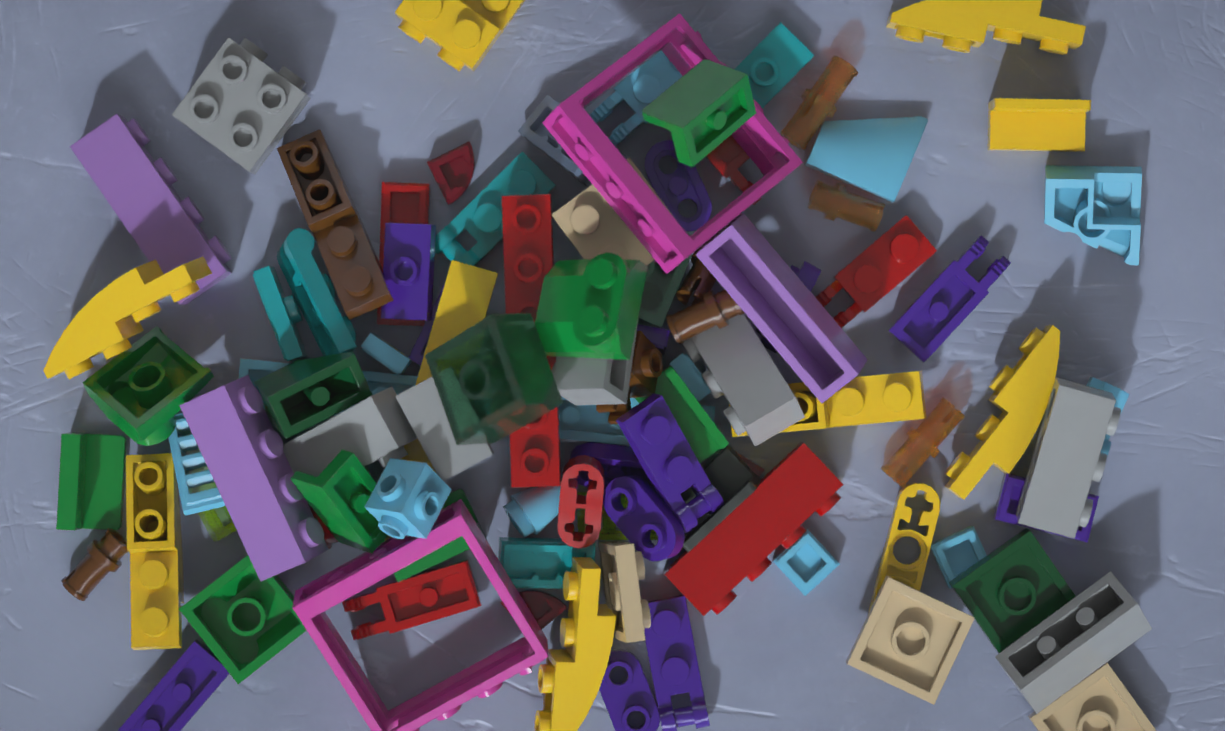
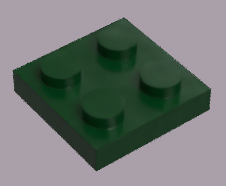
(1012, 590)

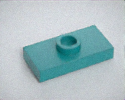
(774, 63)
(282, 313)
(539, 560)

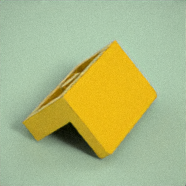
(1037, 124)

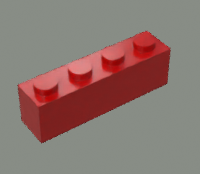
(754, 530)

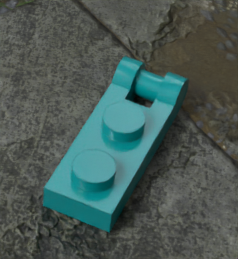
(484, 213)
(315, 294)

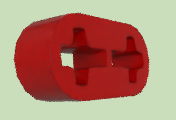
(591, 502)

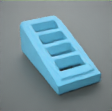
(180, 442)

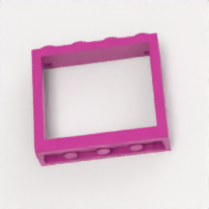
(621, 183)
(390, 556)

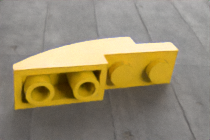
(966, 22)
(116, 314)
(1023, 398)
(861, 402)
(155, 551)
(576, 673)

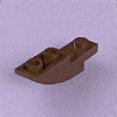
(335, 224)

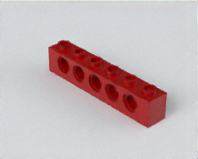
(526, 262)

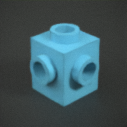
(407, 499)

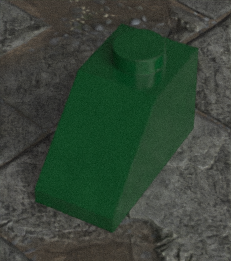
(312, 391)

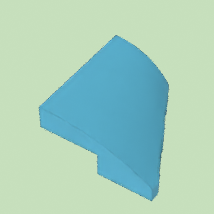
(868, 152)
(1096, 205)

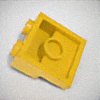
(459, 27)

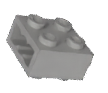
(243, 104)

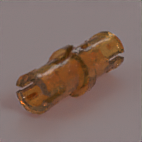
(819, 102)
(923, 442)

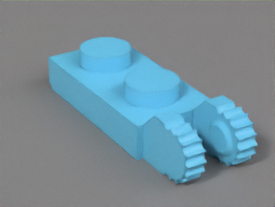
(637, 92)

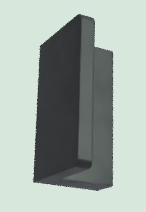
(734, 483)

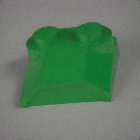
(591, 307)
(147, 386)
(244, 618)

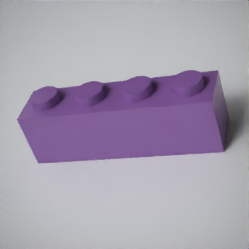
(147, 202)
(782, 308)
(254, 477)

